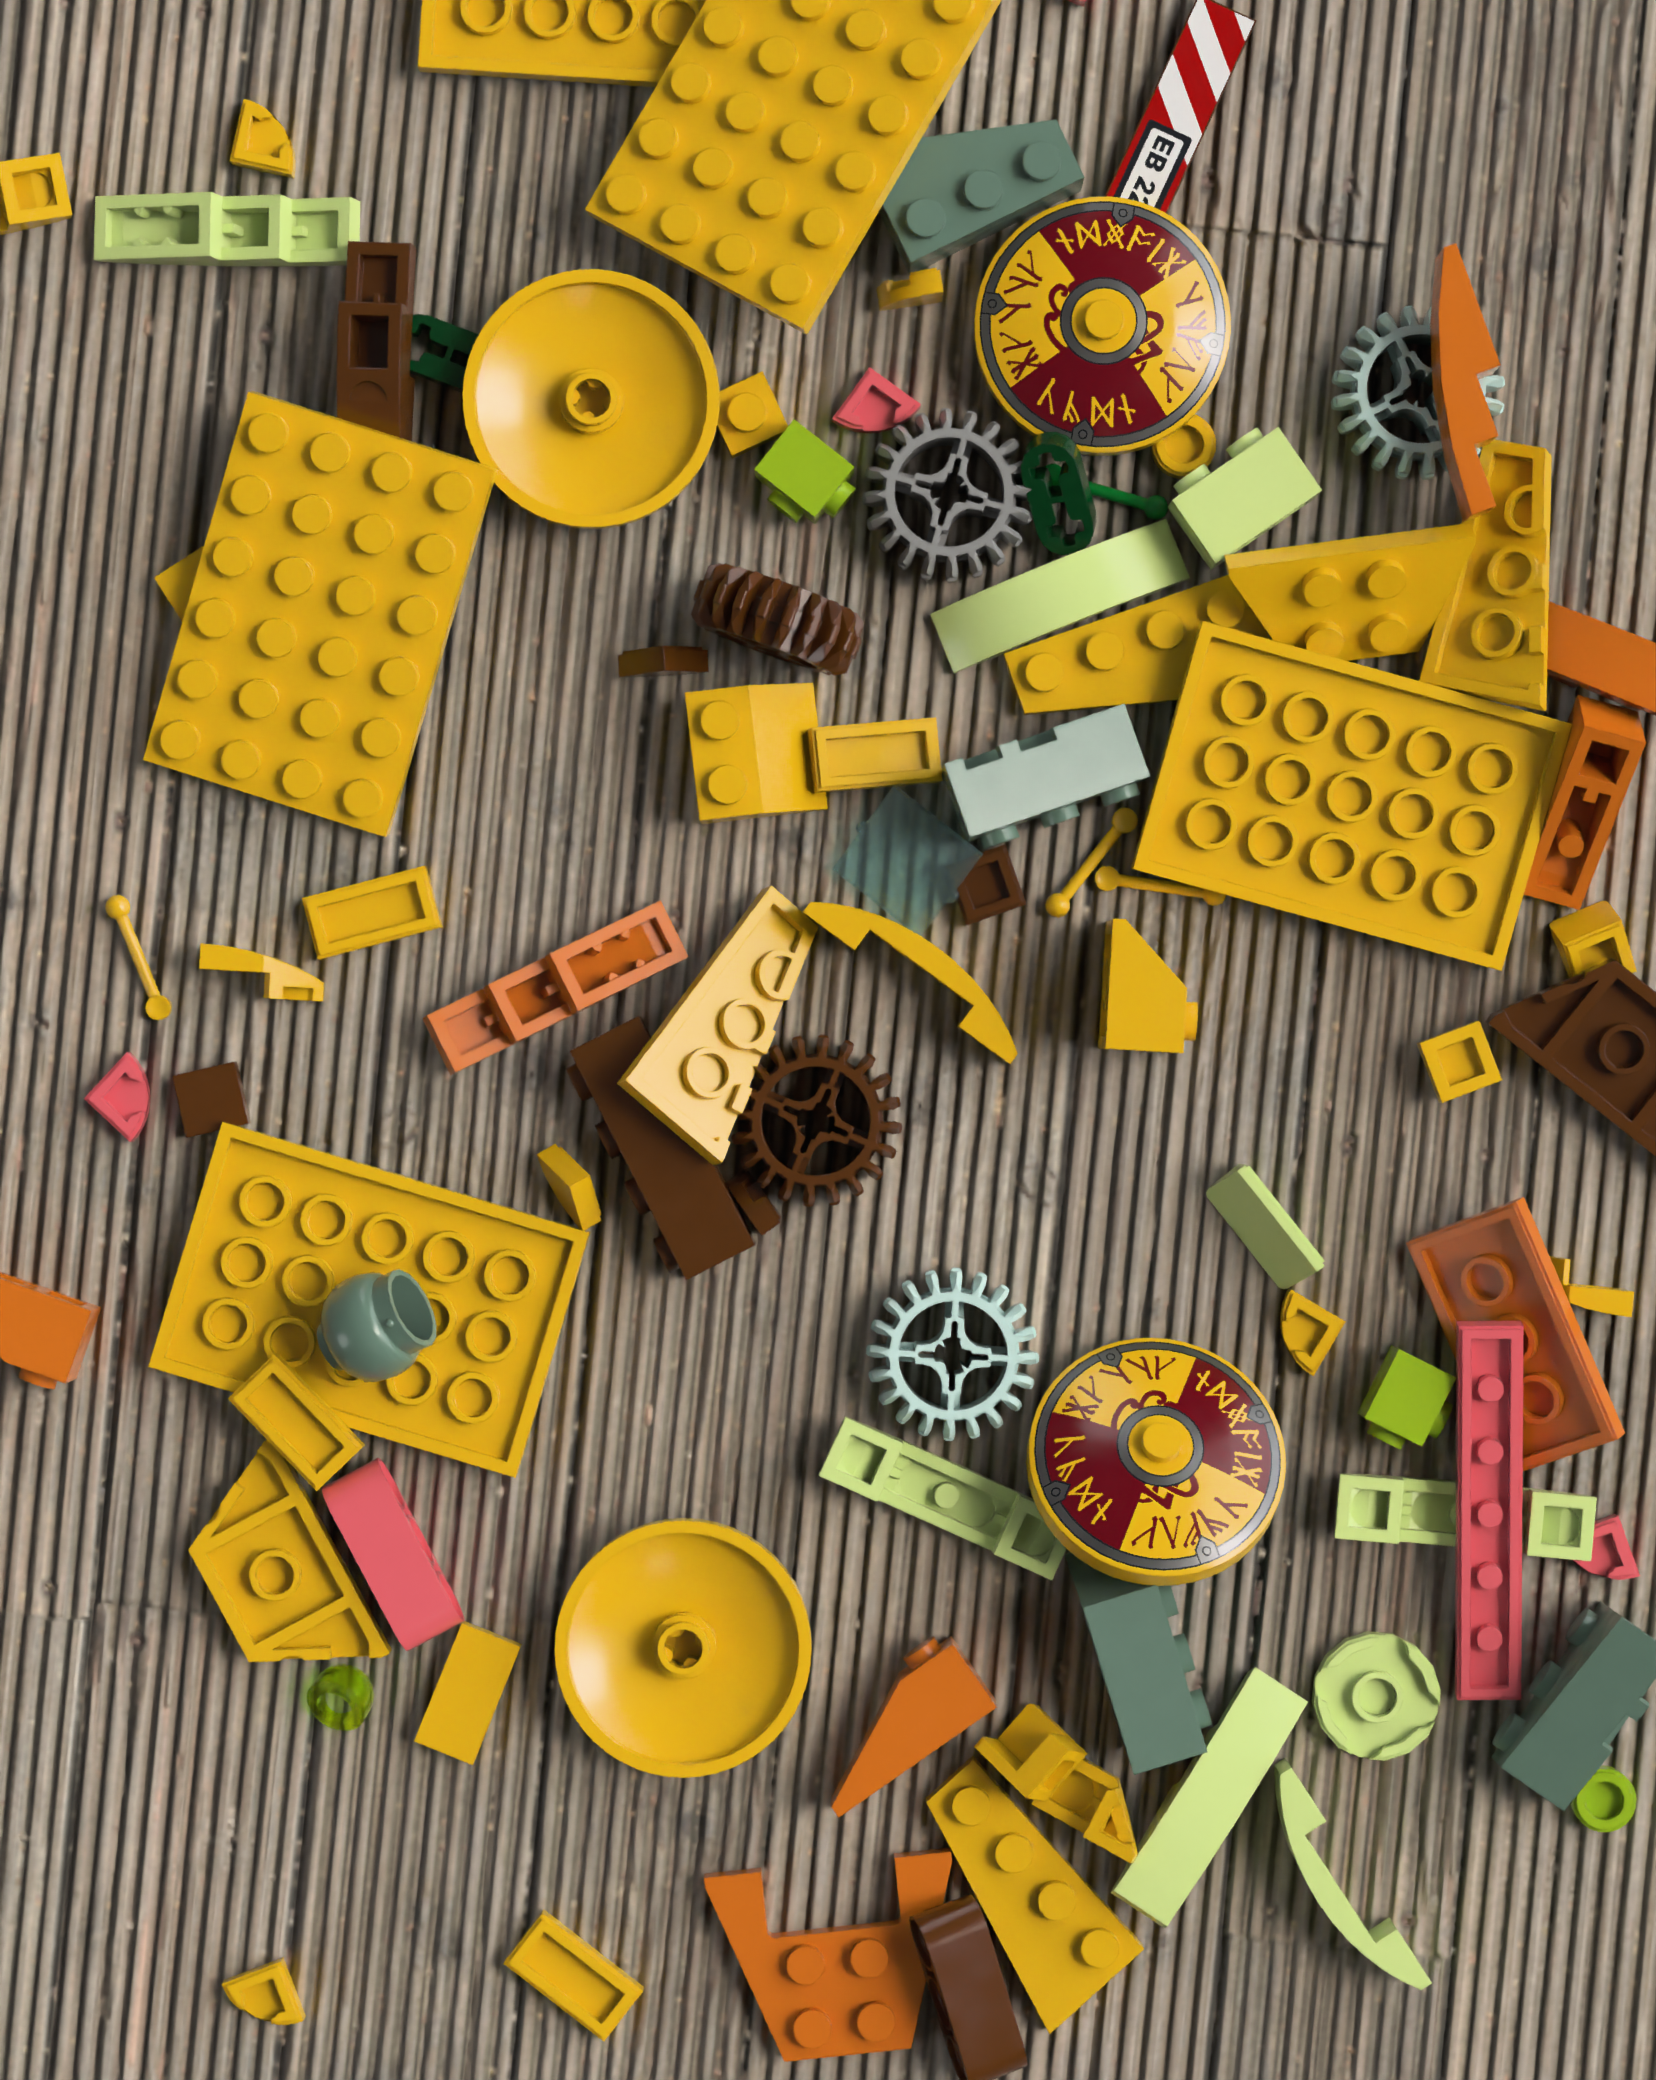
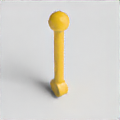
(1122, 822)
(1108, 879)
(158, 1006)

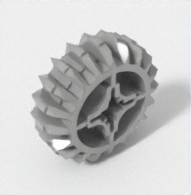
(920, 485)

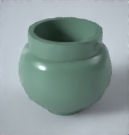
(376, 1325)

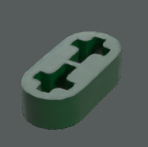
(449, 337)
(1072, 490)

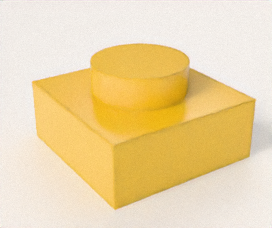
(749, 415)
(1459, 1061)

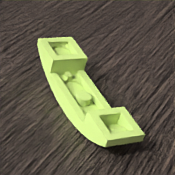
(1059, 595)
(942, 1495)
(1425, 1513)
(1380, 1944)

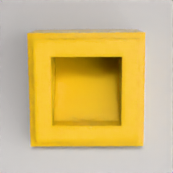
(1591, 938)

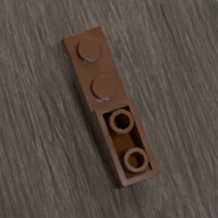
(377, 338)

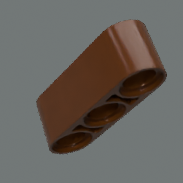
(968, 1990)

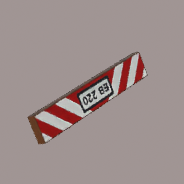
(1182, 105)

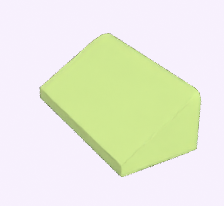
(1264, 1227)

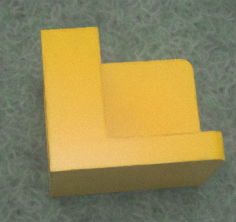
(1033, 1753)

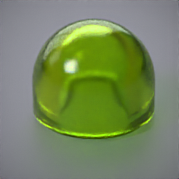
(350, 1685)

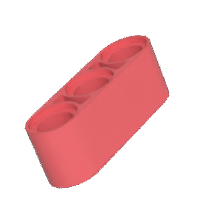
(392, 1554)

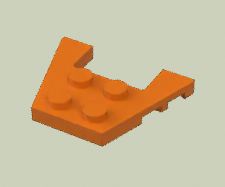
(839, 1984)

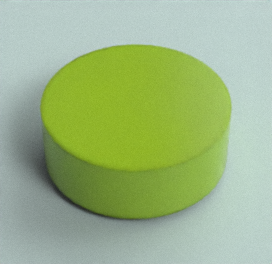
(1605, 1801)

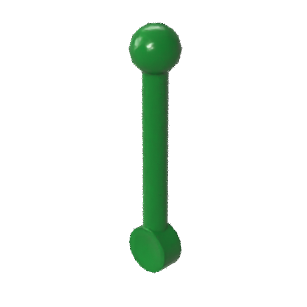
(1154, 507)

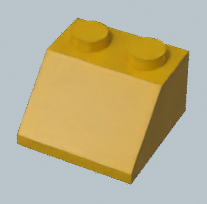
(753, 751)
(1141, 997)

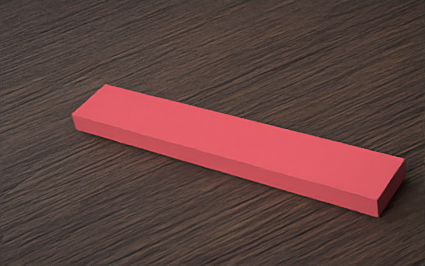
(1489, 1510)

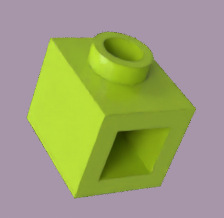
(805, 475)
(1407, 1400)

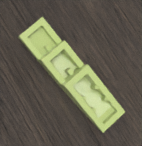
(224, 229)
(1209, 1797)

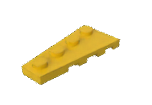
(1496, 619)
(1126, 656)
(704, 1052)
(1038, 1904)

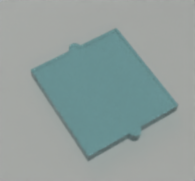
(907, 861)

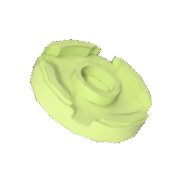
(1376, 1695)

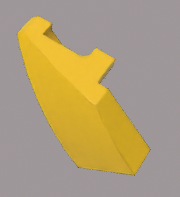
(280, 980)
(1597, 1298)
(1096, 1806)

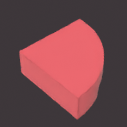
(875, 406)
(123, 1097)
(1610, 1551)

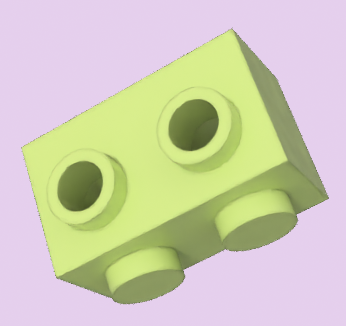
(1243, 496)

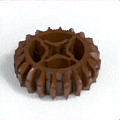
(777, 619)
(865, 1141)

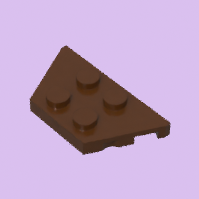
(1596, 1040)

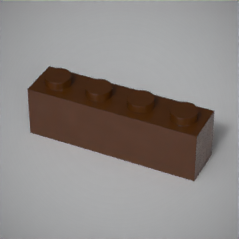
(669, 1177)

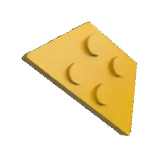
(1354, 593)
(281, 1571)

